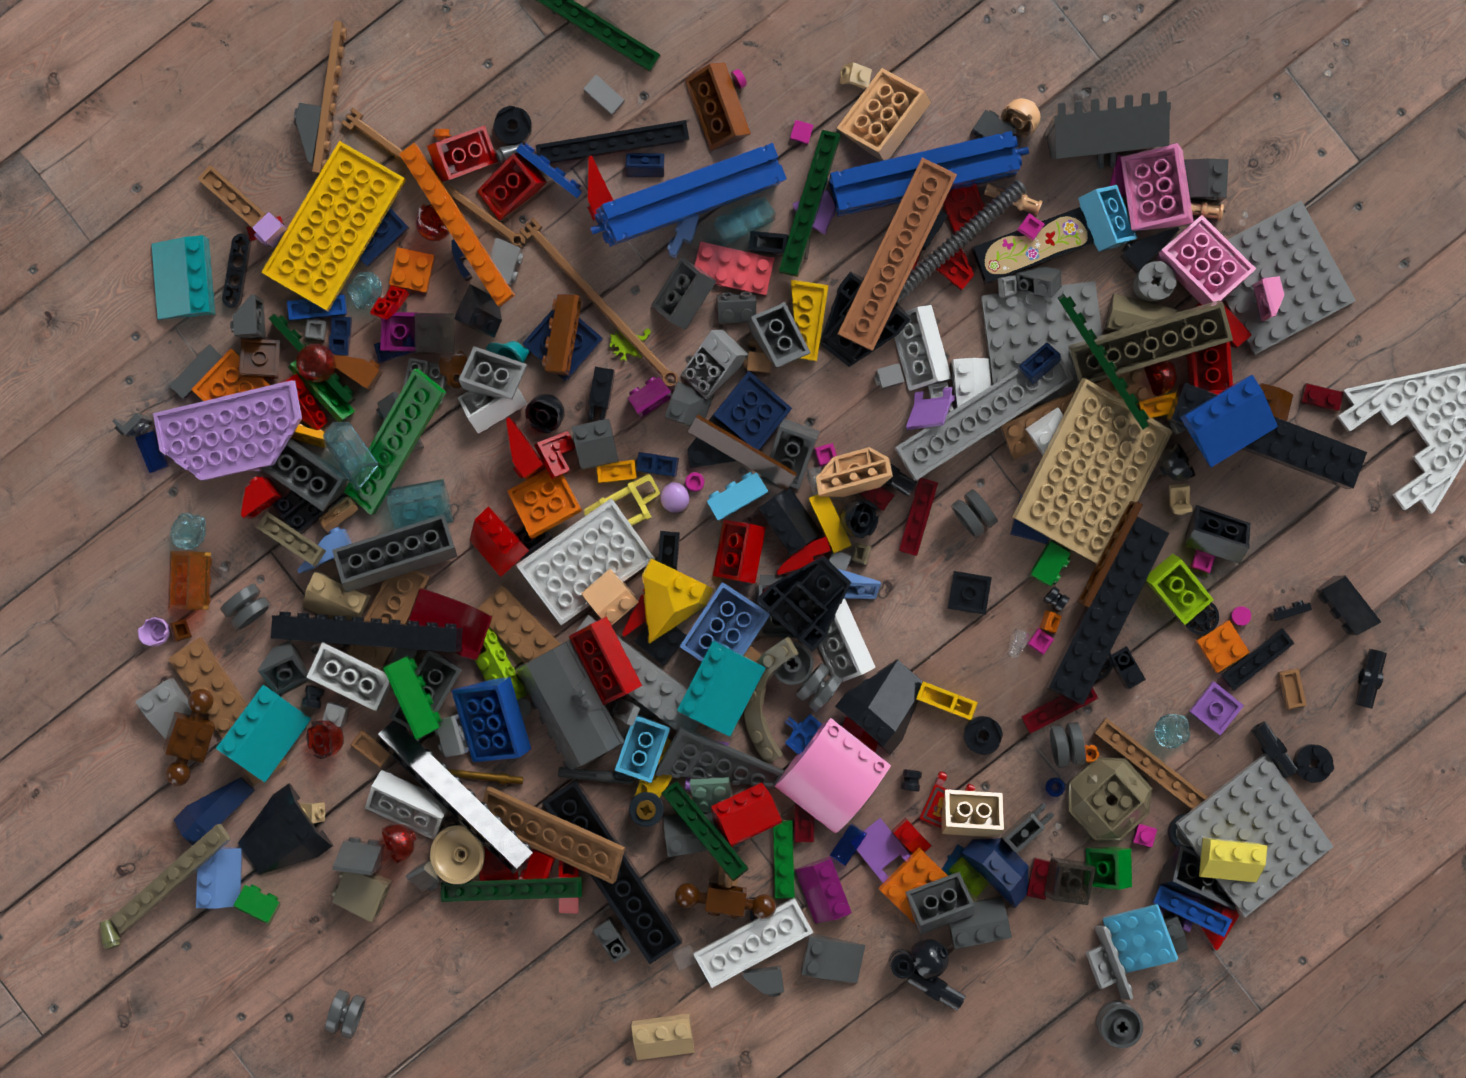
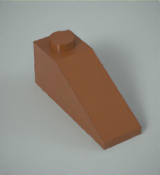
(359, 369)

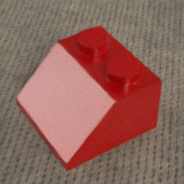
(259, 497)
(538, 866)

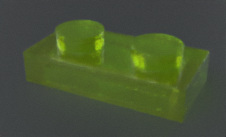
(973, 880)

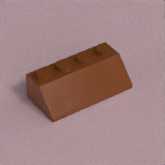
(717, 105)
(563, 334)

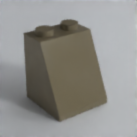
(362, 894)

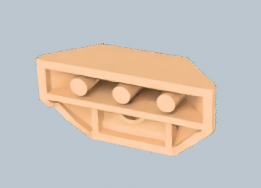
(854, 473)

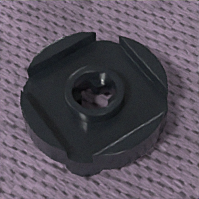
(510, 136)
(977, 744)
(1324, 765)

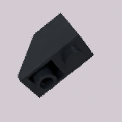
(1126, 668)

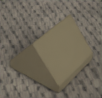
(861, 553)

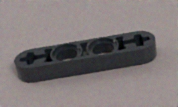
(239, 271)

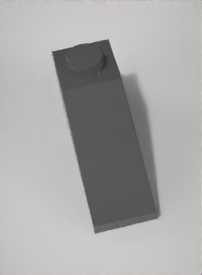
(307, 121)
(424, 876)

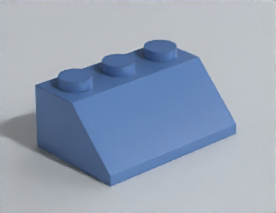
(220, 879)

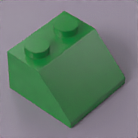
(1112, 867)

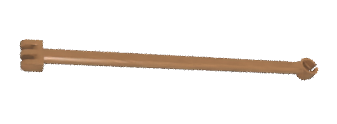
(356, 122)
(598, 301)

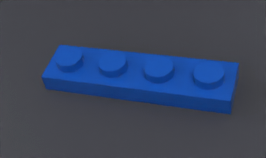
(543, 164)
(1192, 910)

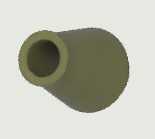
(109, 935)

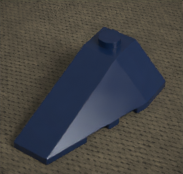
(211, 810)

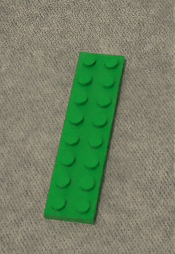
(398, 438)

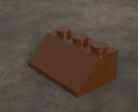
(1278, 400)

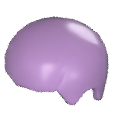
(674, 497)
(154, 632)

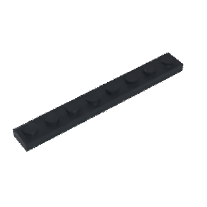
(614, 142)

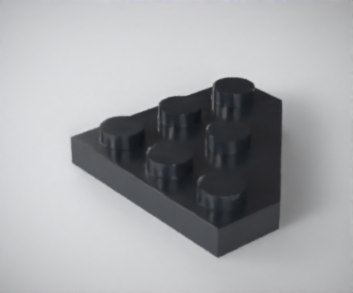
(704, 454)

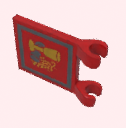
(933, 808)

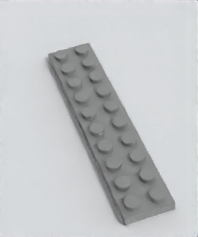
(978, 418)

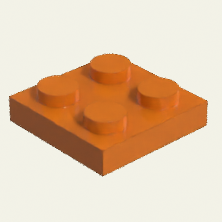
(412, 270)
(1222, 646)

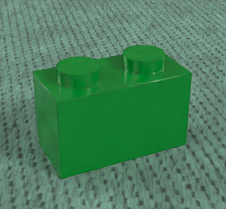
(1050, 564)
(257, 904)

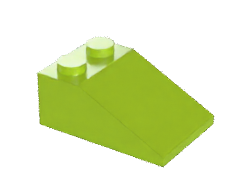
(1179, 588)

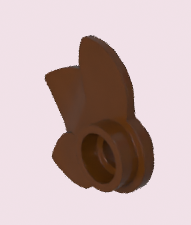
(453, 367)

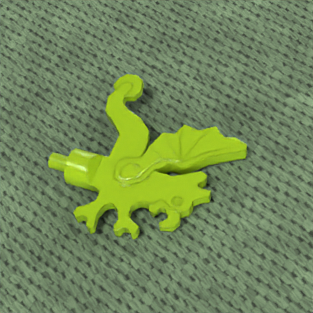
(625, 346)

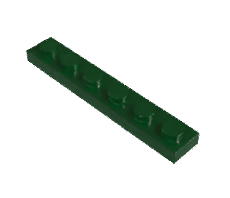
(294, 337)
(705, 831)

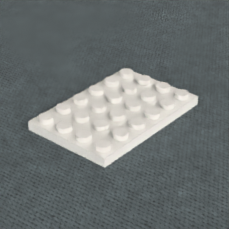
(582, 555)

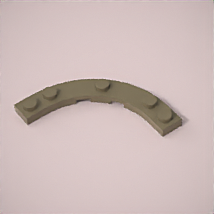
(754, 718)

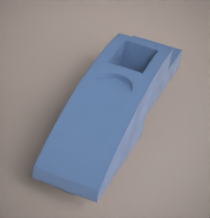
(685, 233)

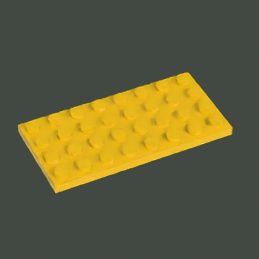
(333, 226)

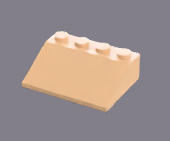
(884, 114)

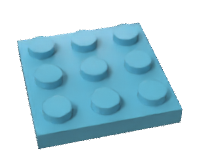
(1141, 938)

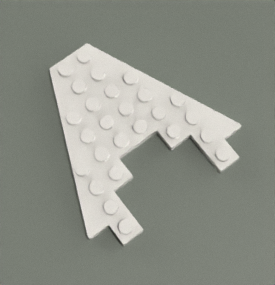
(1436, 409)

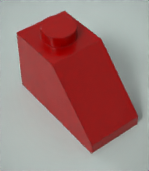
(910, 836)

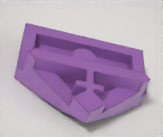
(824, 214)

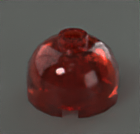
(430, 224)
(315, 362)
(1161, 377)
(324, 738)
(399, 841)

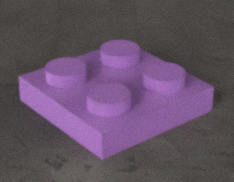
(1216, 708)

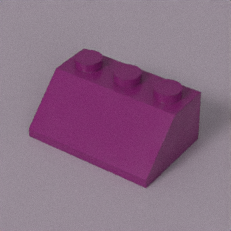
(823, 890)

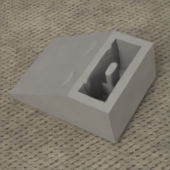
(714, 363)

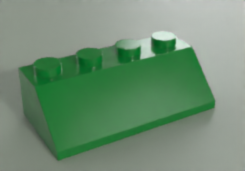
(412, 696)

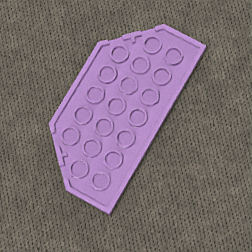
(230, 431)

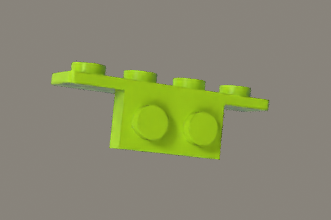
(496, 665)

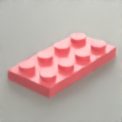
(735, 268)

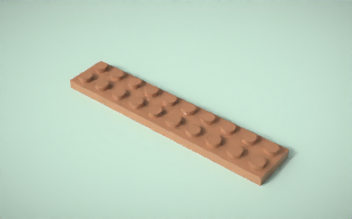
(897, 254)

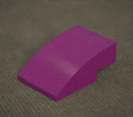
(398, 324)

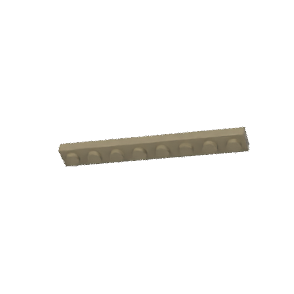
(170, 878)

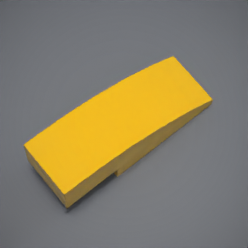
(830, 522)
(947, 700)

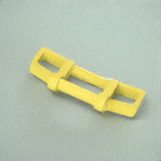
(631, 488)

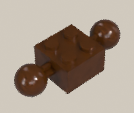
(189, 737)
(725, 900)

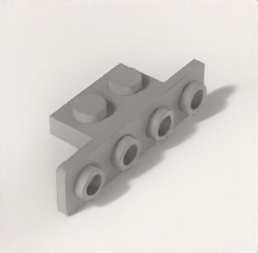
(1106, 964)

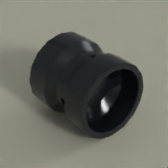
(1056, 599)
(313, 696)
(911, 780)

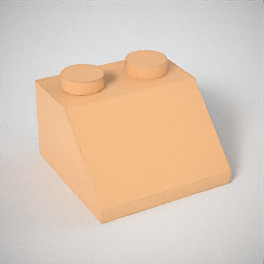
(610, 597)

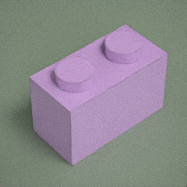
(269, 230)

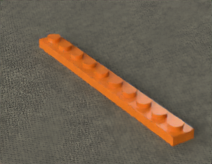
(457, 225)

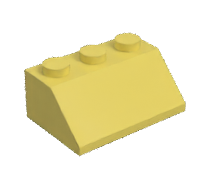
(1232, 860)

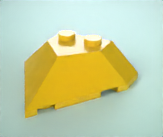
(670, 598)

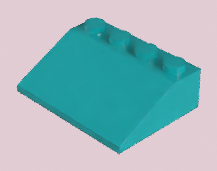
(183, 277)
(721, 688)
(263, 733)

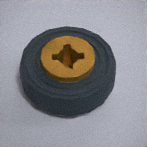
(648, 802)

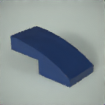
(459, 257)
(340, 335)
(657, 464)

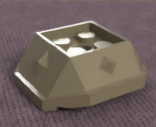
(1094, 784)

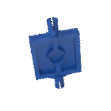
(802, 732)

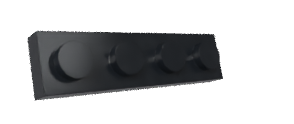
(1257, 659)

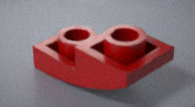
(392, 301)

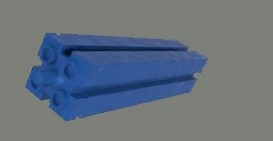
(887, 180)
(689, 195)

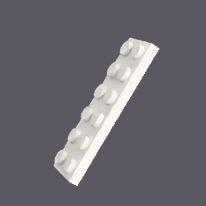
(752, 943)

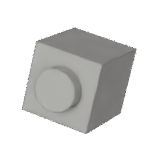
(889, 376)
(336, 713)

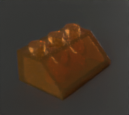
(189, 580)

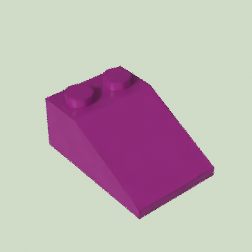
(650, 396)

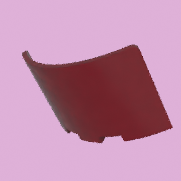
(442, 609)

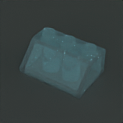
(744, 220)
(349, 453)
(418, 503)

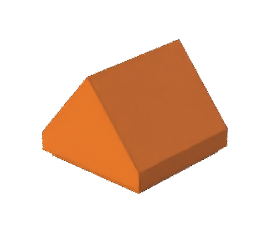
(1050, 621)

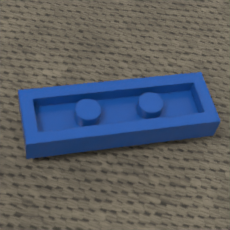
(305, 309)

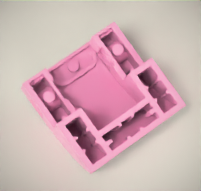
(833, 776)

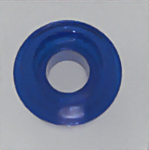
(1055, 793)

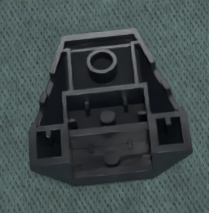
(847, 350)
(807, 600)
(883, 704)
(282, 834)

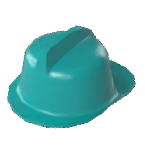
(510, 350)

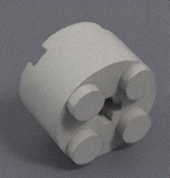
(1154, 271)

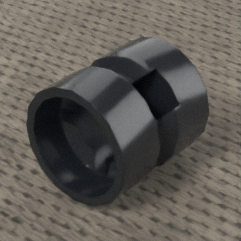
(902, 963)

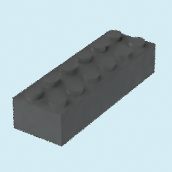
(394, 553)

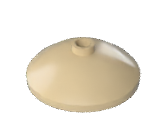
(447, 857)

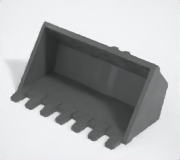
(1109, 129)
(569, 706)

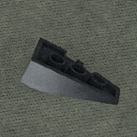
(1182, 876)

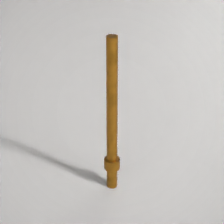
(502, 778)

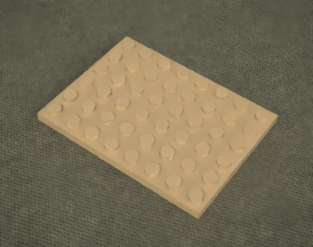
(1091, 471)

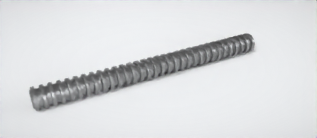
(962, 237)

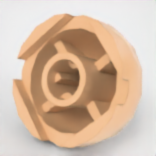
(1022, 115)

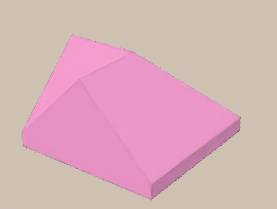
(1269, 296)

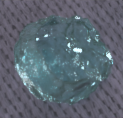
(365, 289)
(188, 531)
(1172, 730)

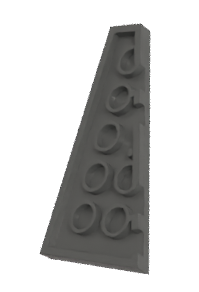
(705, 758)

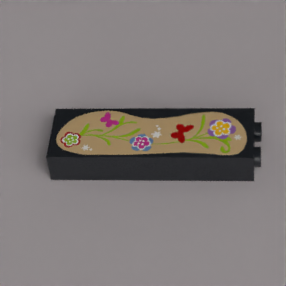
(1017, 253)

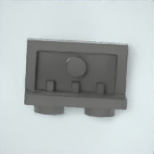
(736, 307)
(134, 427)

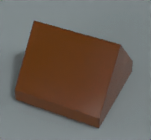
(180, 630)

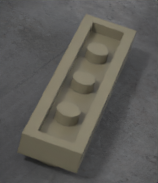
(291, 539)

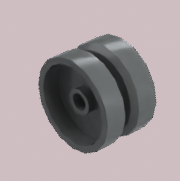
(974, 512)
(245, 607)
(801, 670)
(821, 689)
(1067, 745)
(345, 1013)
(1120, 1013)

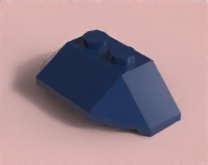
(1000, 867)

